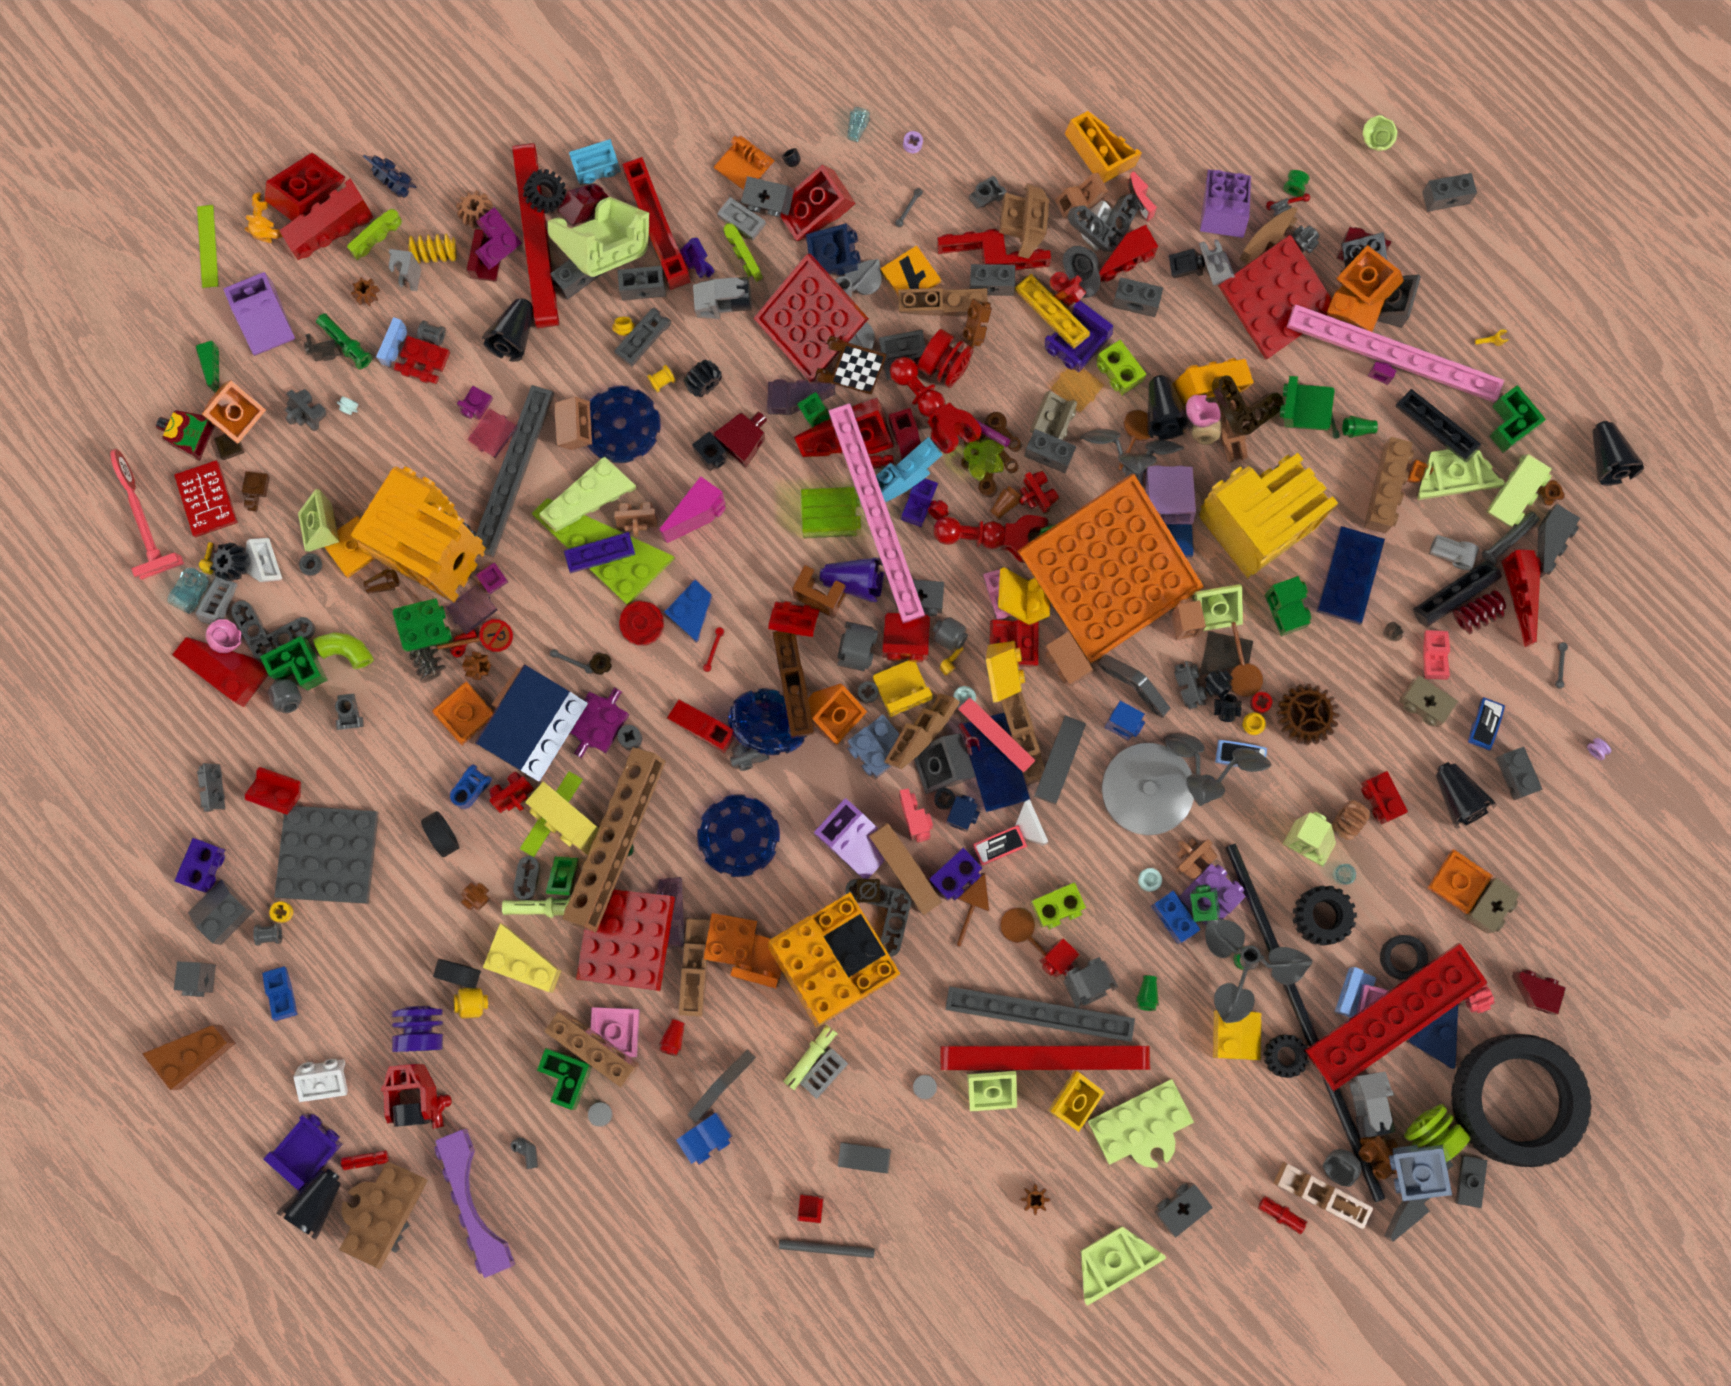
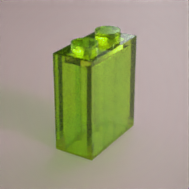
(830, 512)

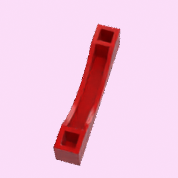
(659, 230)

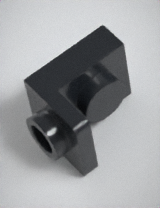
(1186, 263)

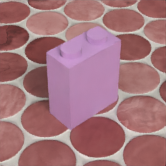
(1172, 493)

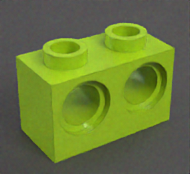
(1126, 365)
(1056, 901)

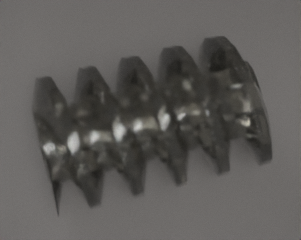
(426, 663)

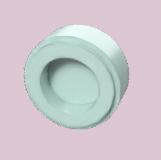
(963, 694)
(1149, 879)

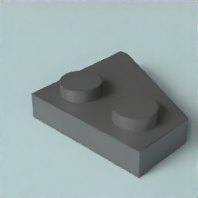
(901, 345)

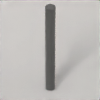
(826, 1248)

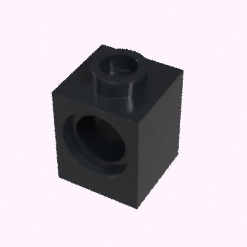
(706, 443)

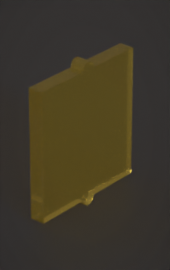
(1078, 387)

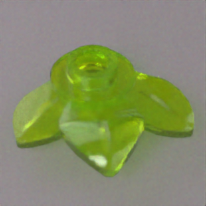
(986, 461)

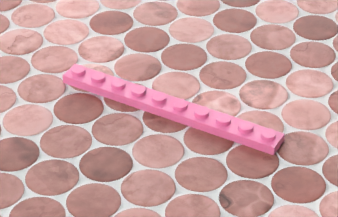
(1395, 353)
(876, 513)

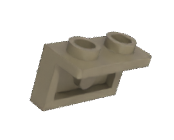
(1054, 415)

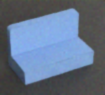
(1351, 990)

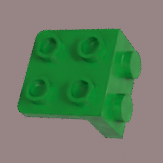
(1307, 405)
(421, 625)

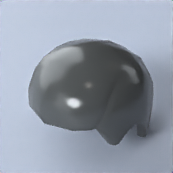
(1342, 1167)

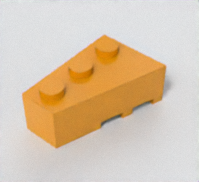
(1100, 147)
(1199, 380)

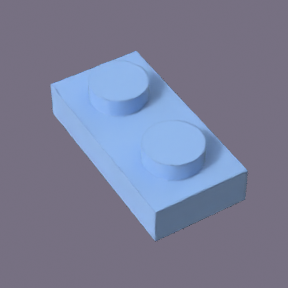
(389, 349)

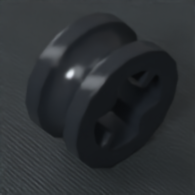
(938, 795)

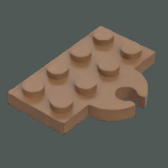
(380, 1213)

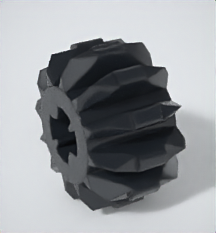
(702, 378)
(229, 561)

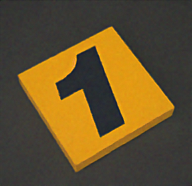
(910, 271)

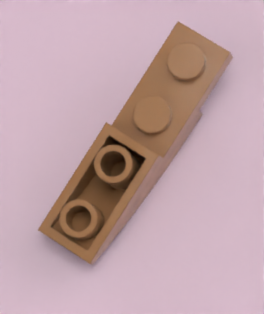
(1269, 235)
(939, 301)

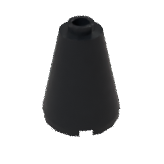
(510, 331)
(1165, 410)
(1614, 455)
(1462, 795)
(312, 1203)

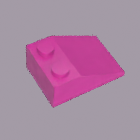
(694, 511)

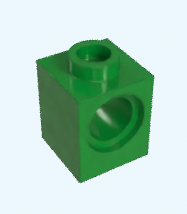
(814, 409)
(1205, 913)

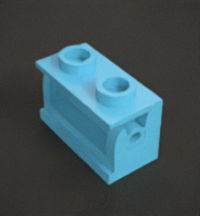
(595, 162)

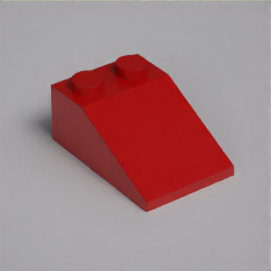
(302, 186)
(817, 203)

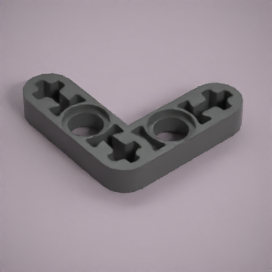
(1106, 229)
(263, 637)
(1136, 680)
(889, 903)
(721, 1085)

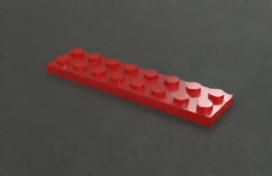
(1396, 1016)

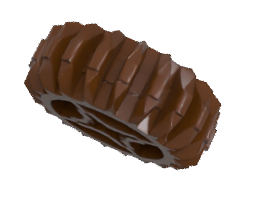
(1301, 708)

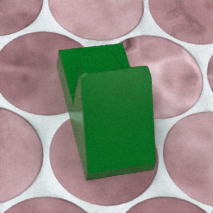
(562, 876)

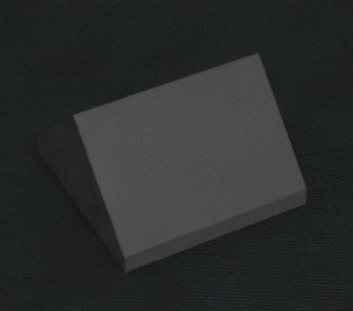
(1400, 303)

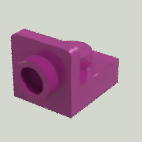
(475, 403)

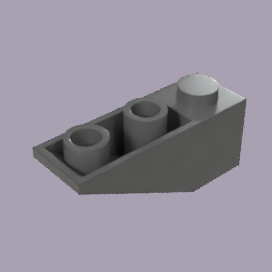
(1552, 535)

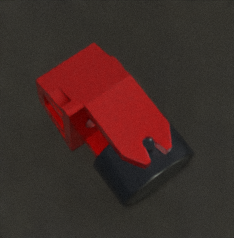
(407, 1078)

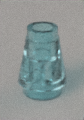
(858, 122)

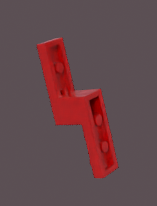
(992, 249)

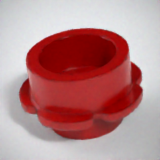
(938, 509)

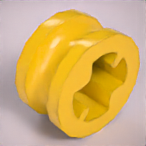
(286, 906)

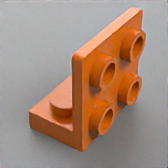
(762, 967)

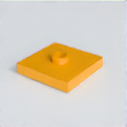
(347, 552)

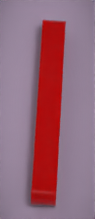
(535, 241)
(1045, 1058)

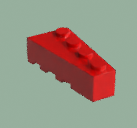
(327, 221)

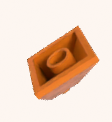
(1371, 276)
(1354, 311)
(233, 411)
(835, 711)

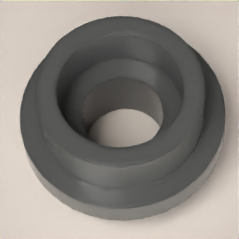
(306, 559)

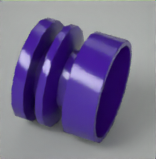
(417, 1029)

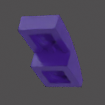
(919, 502)

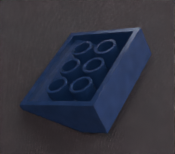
(531, 723)

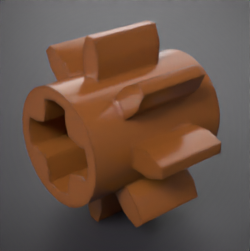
(360, 288)
(476, 665)
(475, 896)
(1042, 1199)

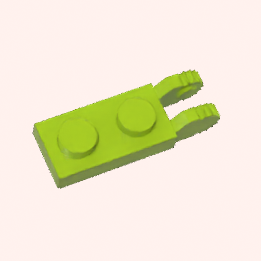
(374, 233)
(742, 251)

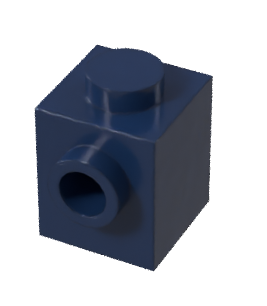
(963, 813)

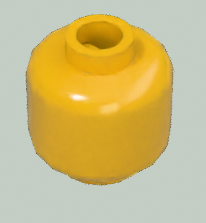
(470, 1002)

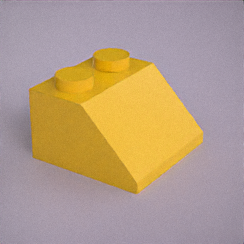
(1004, 670)
(1237, 1039)
(1076, 1101)

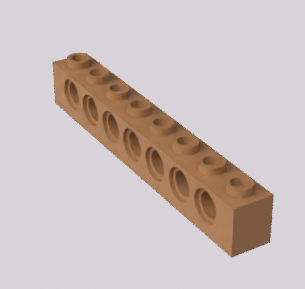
(616, 849)

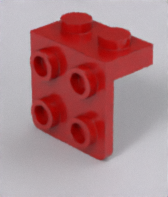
(906, 639)

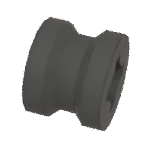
(633, 739)

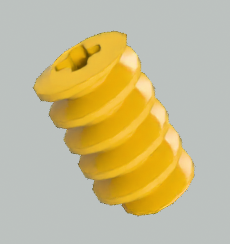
(433, 249)

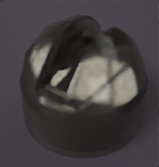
(1393, 632)

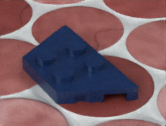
(1439, 1038)

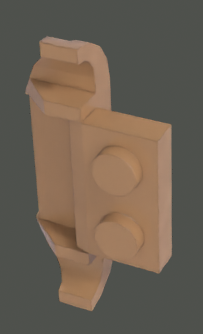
(1025, 218)

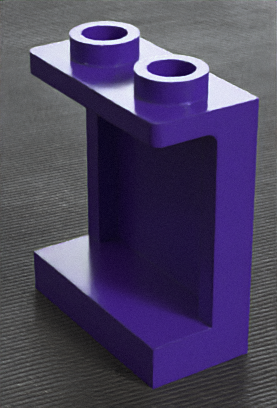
(1077, 358)
(304, 1151)

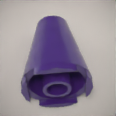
(860, 577)

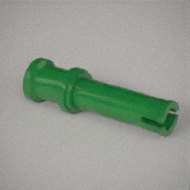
(350, 347)

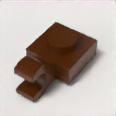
(254, 486)

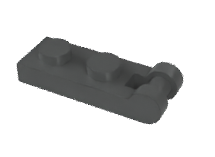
(642, 337)

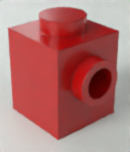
(1059, 958)

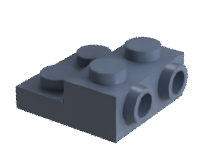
(874, 745)
(1420, 1172)

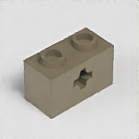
(1439, 702)
(1482, 913)

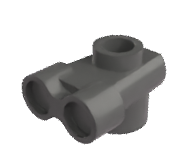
(987, 192)
(347, 718)
(744, 757)

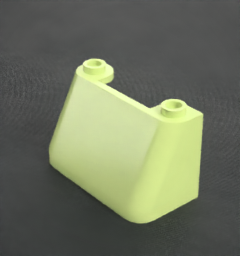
(608, 241)

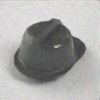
(1085, 264)

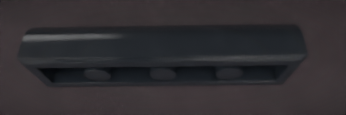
(1438, 425)
(1457, 593)

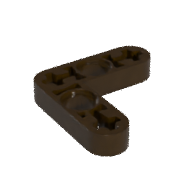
(1243, 413)

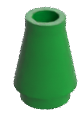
(1358, 426)
(1148, 994)

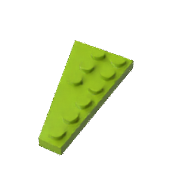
(624, 576)

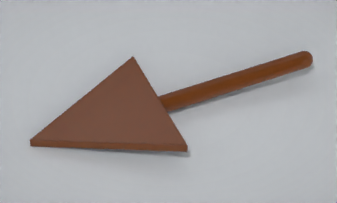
(976, 896)

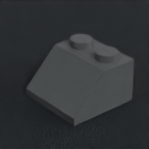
(944, 763)
(220, 913)

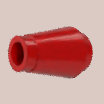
(672, 1038)

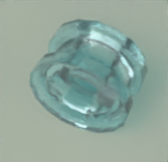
(1339, 879)

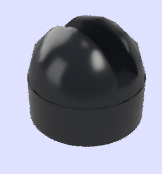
(791, 157)

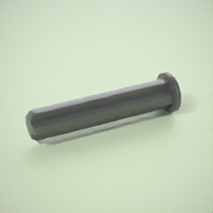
(1510, 538)

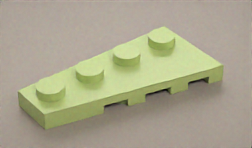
(593, 489)

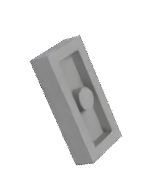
(744, 219)

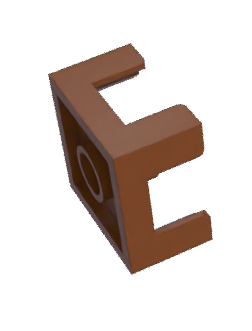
(816, 599)

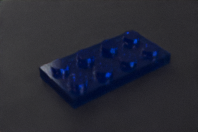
(1350, 575)
(997, 777)

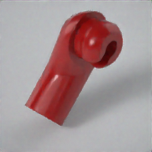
(458, 651)
(442, 1102)

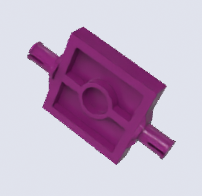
(599, 722)

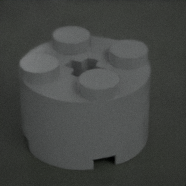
(856, 646)
(1089, 983)

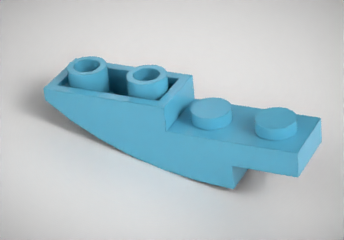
(908, 472)

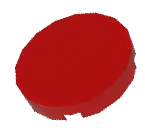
(641, 623)

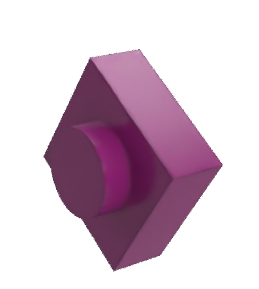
(1382, 372)
(492, 578)

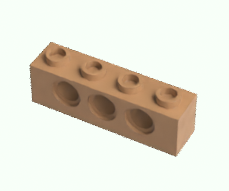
(592, 1048)

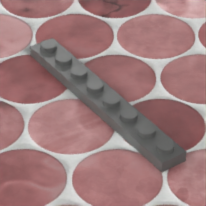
(513, 468)
(1040, 1014)

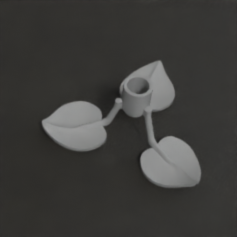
(865, 281)

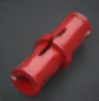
(1282, 1215)

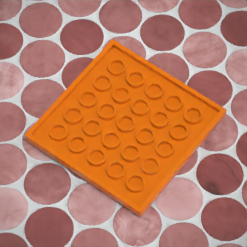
(1111, 568)

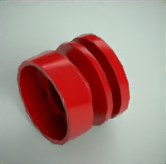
(943, 357)

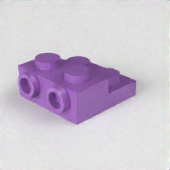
(1228, 893)

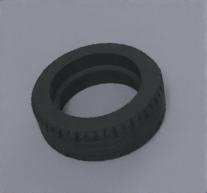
(1572, 1092)

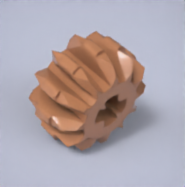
(471, 202)
(1350, 820)

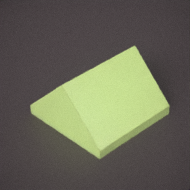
(318, 522)
(1221, 606)
(992, 1090)

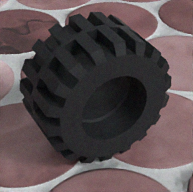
(1341, 906)

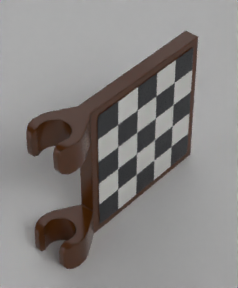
(855, 368)

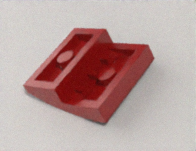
(1024, 635)

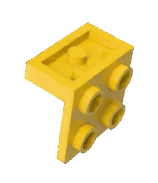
(1022, 597)
(902, 688)

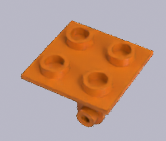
(743, 160)
(730, 940)

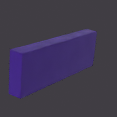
(599, 552)

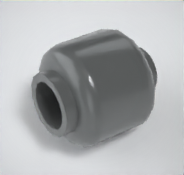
(950, 633)
(284, 695)

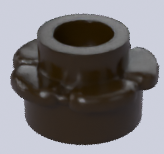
(594, 663)

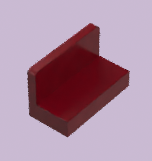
(475, 266)

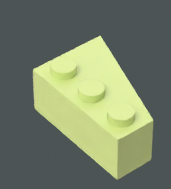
(1519, 490)
(1311, 837)

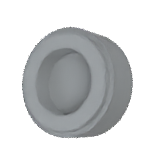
(924, 1087)
(600, 1114)

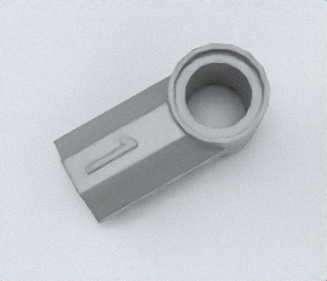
(1461, 553)

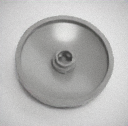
(1147, 789)

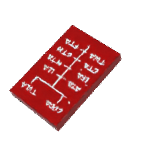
(205, 498)

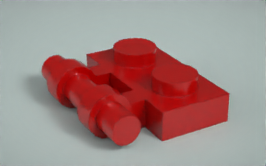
(424, 354)
(793, 619)

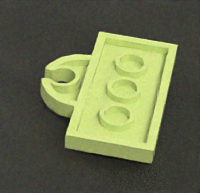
(1142, 1125)

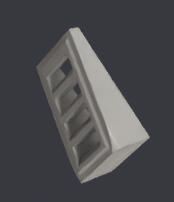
(219, 612)
(838, 1059)

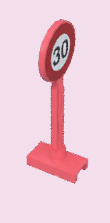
(156, 562)

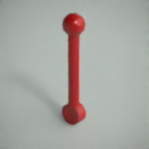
(1306, 197)
(719, 633)

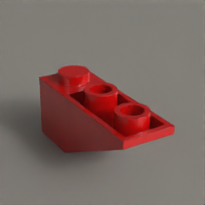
(1133, 249)
(702, 726)

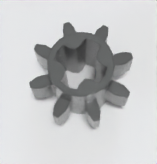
(1306, 238)

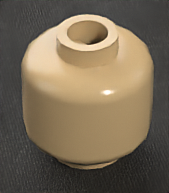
(1208, 434)

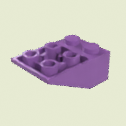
(1226, 203)
(259, 313)
(847, 836)

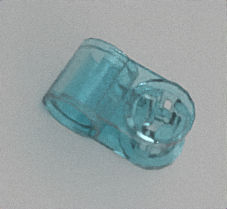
(187, 593)

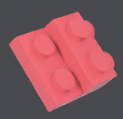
(916, 820)

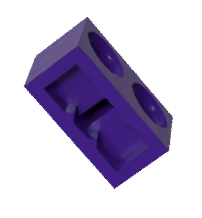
(194, 862)
(952, 871)

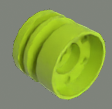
(1433, 1130)

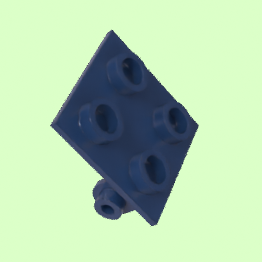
(387, 173)

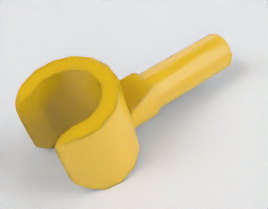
(1493, 339)
(205, 564)
(946, 665)

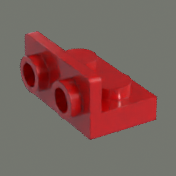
(274, 791)
(1383, 797)

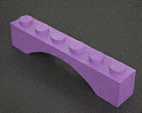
(491, 1250)

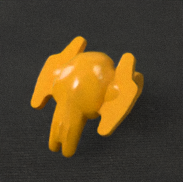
(258, 225)

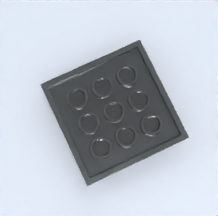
(326, 855)

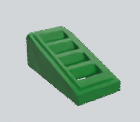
(209, 360)

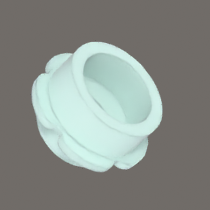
(347, 405)

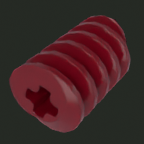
(1480, 612)

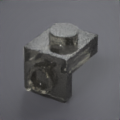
(321, 351)

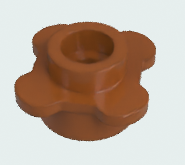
(1557, 490)

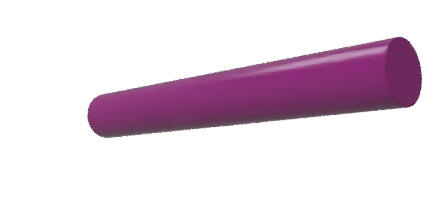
(996, 436)

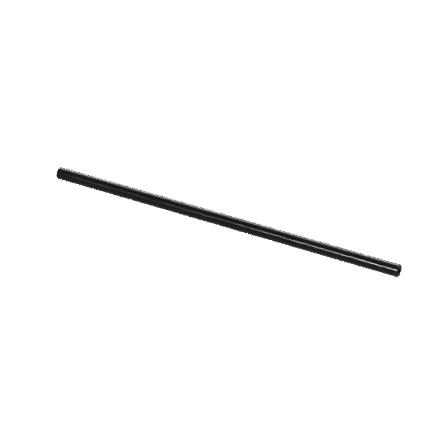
(1303, 1019)

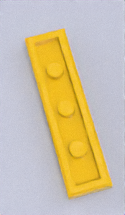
(1052, 311)

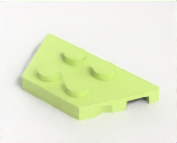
(1455, 476)
(1114, 1262)

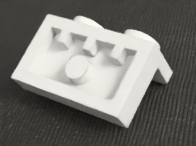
(320, 1080)

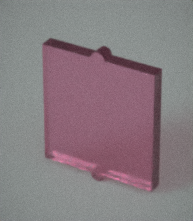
(492, 433)

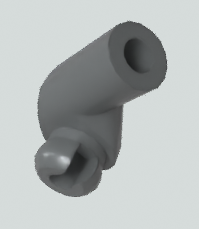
(526, 1149)

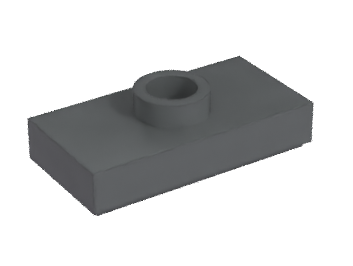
(1471, 1181)

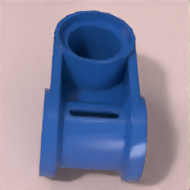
(470, 786)

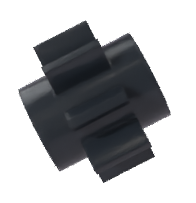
(1218, 683)
(1227, 707)

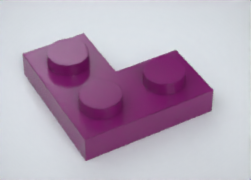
(501, 238)

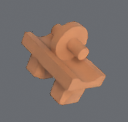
(635, 519)
(1203, 851)

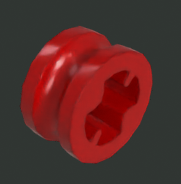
(1267, 706)

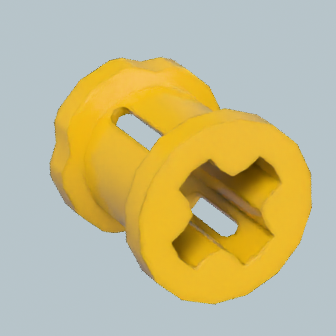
(661, 378)

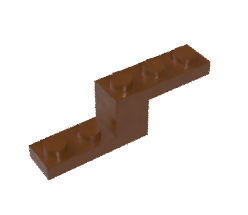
(793, 684)

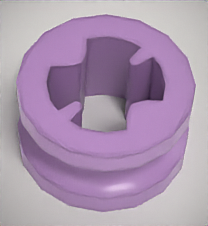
(916, 137)
(1599, 749)

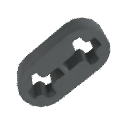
(521, 876)

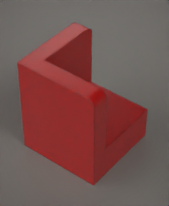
(810, 1208)

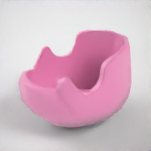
(1202, 412)
(223, 636)

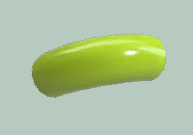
(344, 645)

